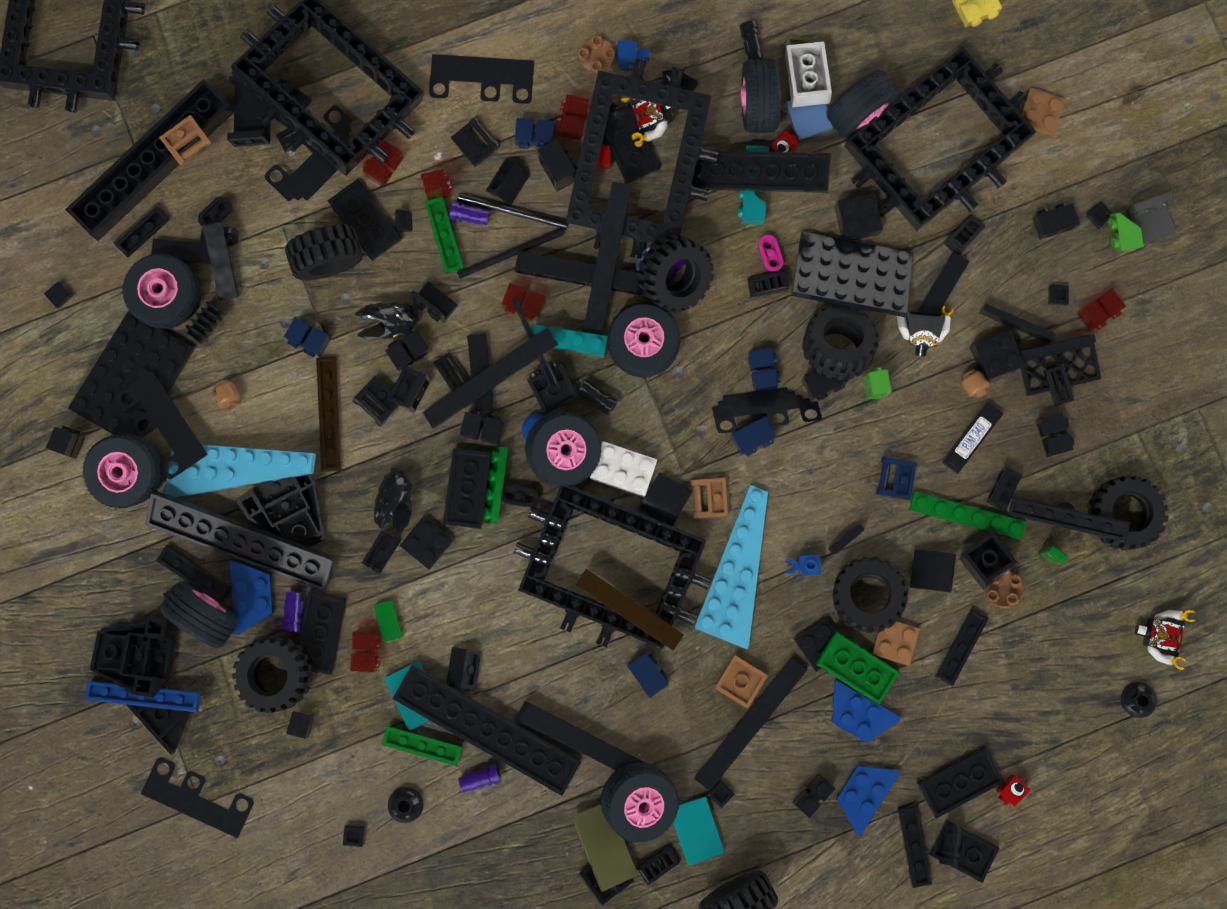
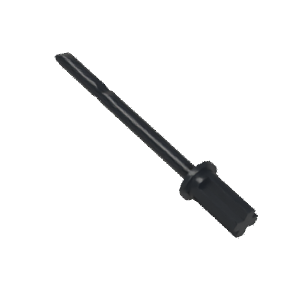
(545, 366)

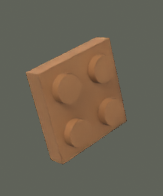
(1042, 111)
(896, 643)
(741, 681)

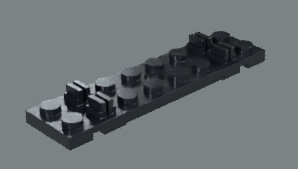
(774, 172)

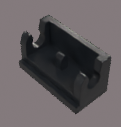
(1004, 488)
(380, 552)

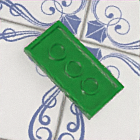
(857, 667)

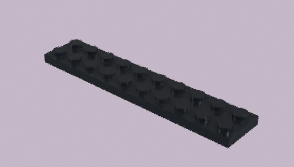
(239, 540)
(487, 730)

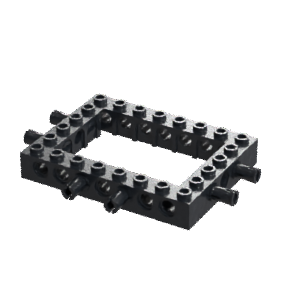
(251, 72)
(95, 85)
(992, 102)
(689, 153)
(576, 604)

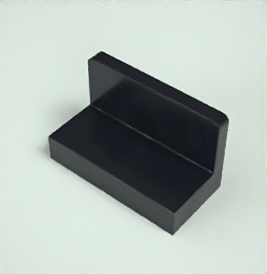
(508, 181)
(463, 668)

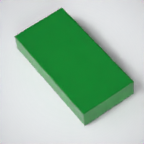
(1053, 555)
(388, 621)

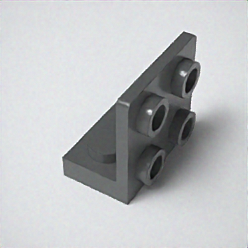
(1153, 217)

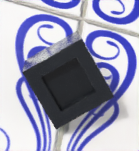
(300, 724)

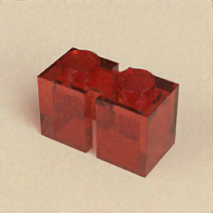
(573, 117)
(380, 173)
(437, 184)
(532, 306)
(1101, 309)
(365, 662)

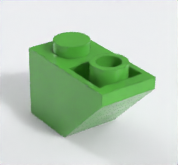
(1125, 233)

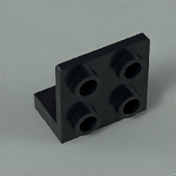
(436, 302)

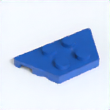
(250, 595)
(859, 714)
(864, 794)

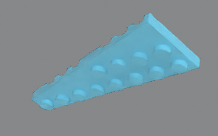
(235, 468)
(731, 596)

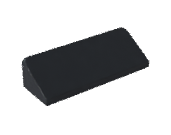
(141, 231)

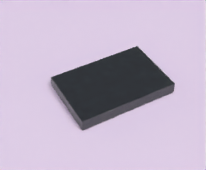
(975, 853)

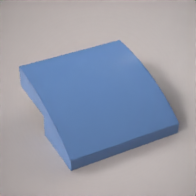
(808, 120)

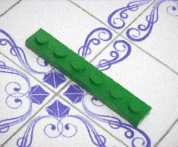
(967, 516)

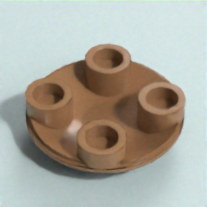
(596, 54)
(1005, 591)

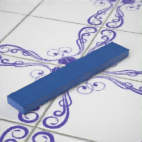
(163, 699)

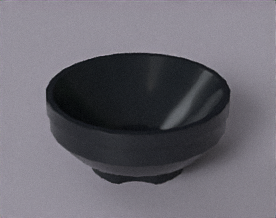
(1129, 699)
(412, 797)

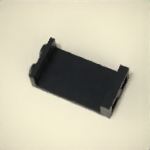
(247, 128)

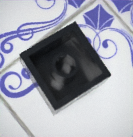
(557, 165)
(858, 217)
(997, 356)
(988, 560)

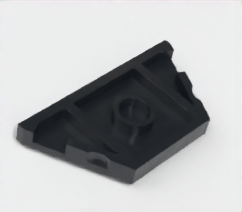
(163, 724)

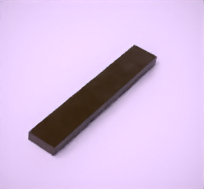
(328, 414)
(629, 609)

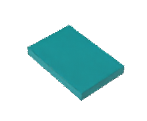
(393, 682)
(697, 831)

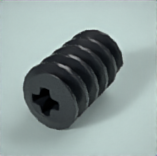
(204, 322)

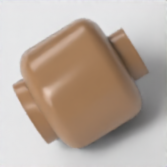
(975, 383)
(226, 394)

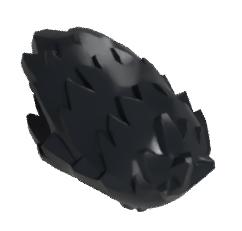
(393, 317)
(394, 501)

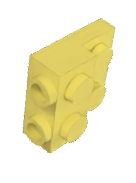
(974, 11)

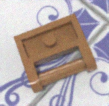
(183, 134)
(715, 498)

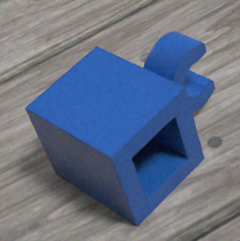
(628, 52)
(806, 565)

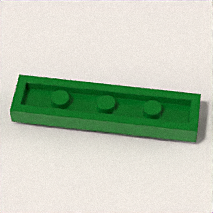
(444, 235)
(496, 479)
(422, 745)

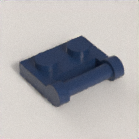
(902, 480)

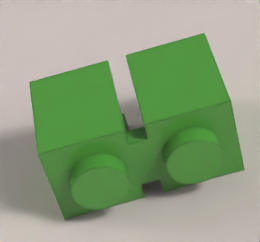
(877, 384)

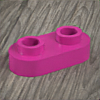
(770, 254)

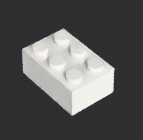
(808, 74)
(624, 469)

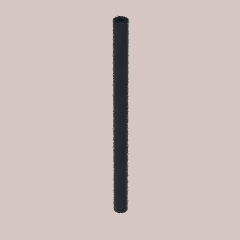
(512, 211)
(510, 253)

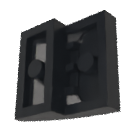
(665, 499)
(933, 570)
(588, 877)

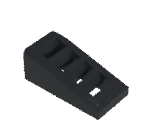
(958, 245)
(784, 288)
(641, 868)

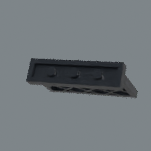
(1060, 348)

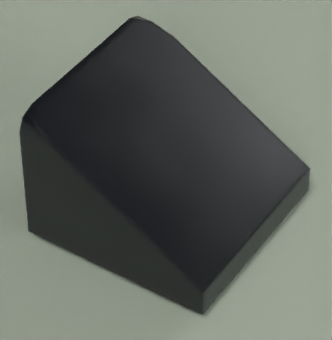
(403, 221)

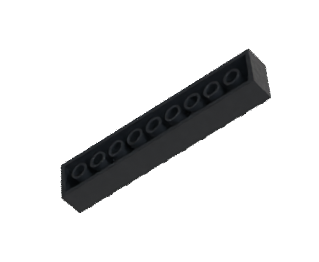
(145, 163)

